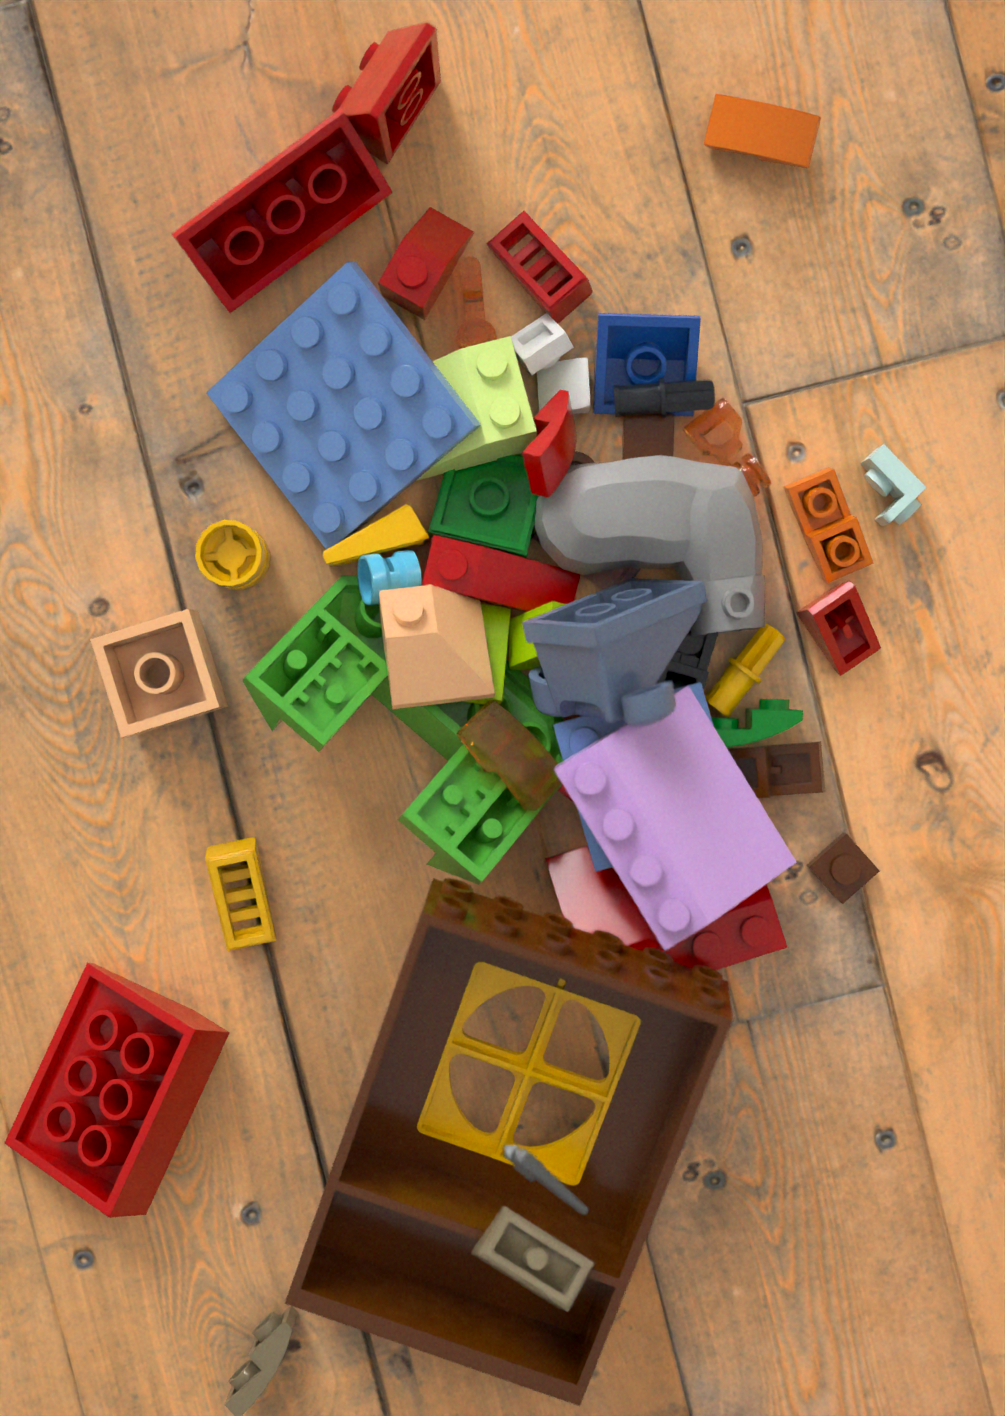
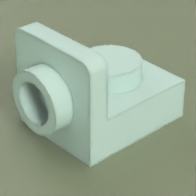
(890, 476)

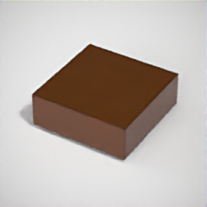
(647, 436)

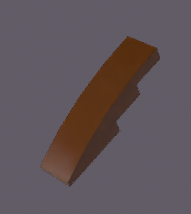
(782, 768)

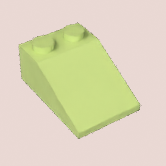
(494, 391)

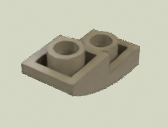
(267, 1353)

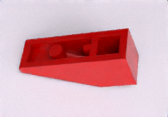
(496, 576)

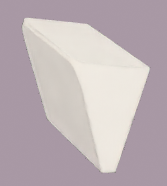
(566, 375)

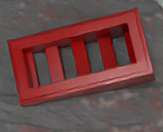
(566, 298)

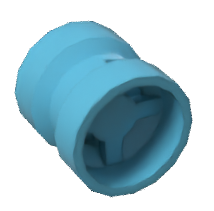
(388, 573)

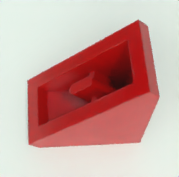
(840, 627)

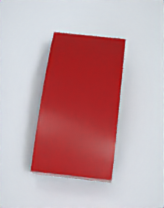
(554, 447)

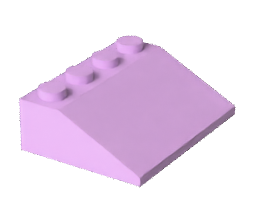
(675, 819)

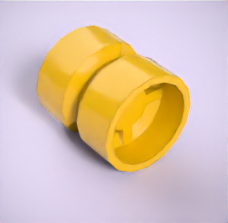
(232, 555)

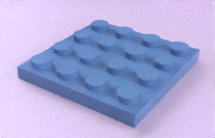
(342, 406)

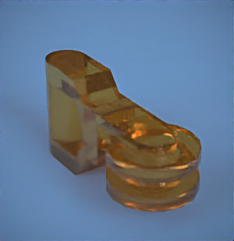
(475, 328)
(707, 422)

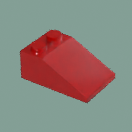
(392, 88)

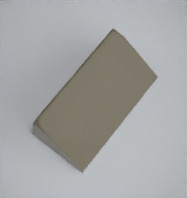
(533, 1259)

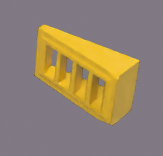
(385, 536)
(231, 853)

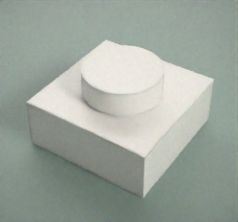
(540, 344)

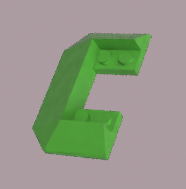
(336, 663)

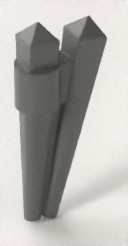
(533, 1169)

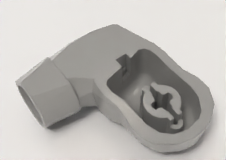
(661, 517)

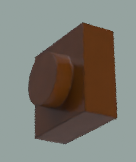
(843, 868)

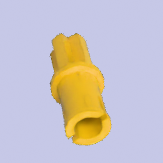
(745, 670)

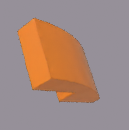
(762, 131)
(828, 525)

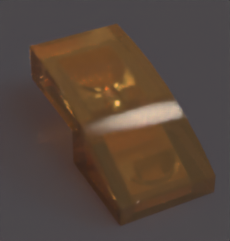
(512, 752)

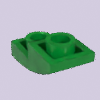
(760, 723)

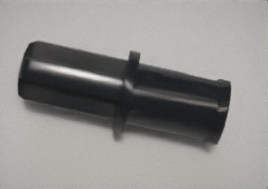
(664, 397)

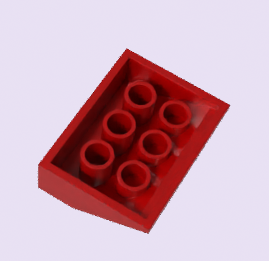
(604, 904)
(116, 1091)

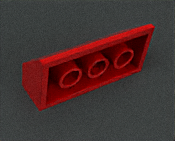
(283, 211)

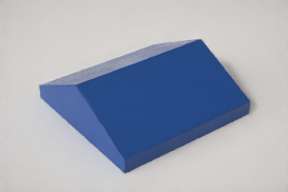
(641, 351)

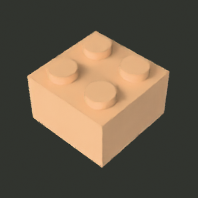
(159, 673)

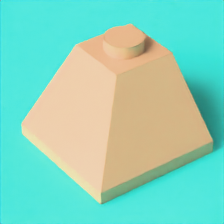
(434, 647)

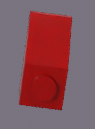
(424, 262)

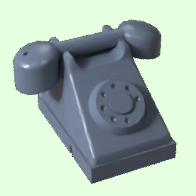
(611, 650)

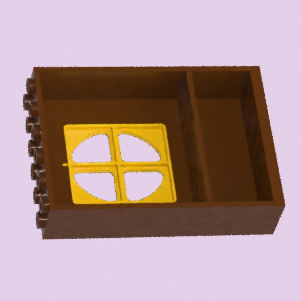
(425, 1184)

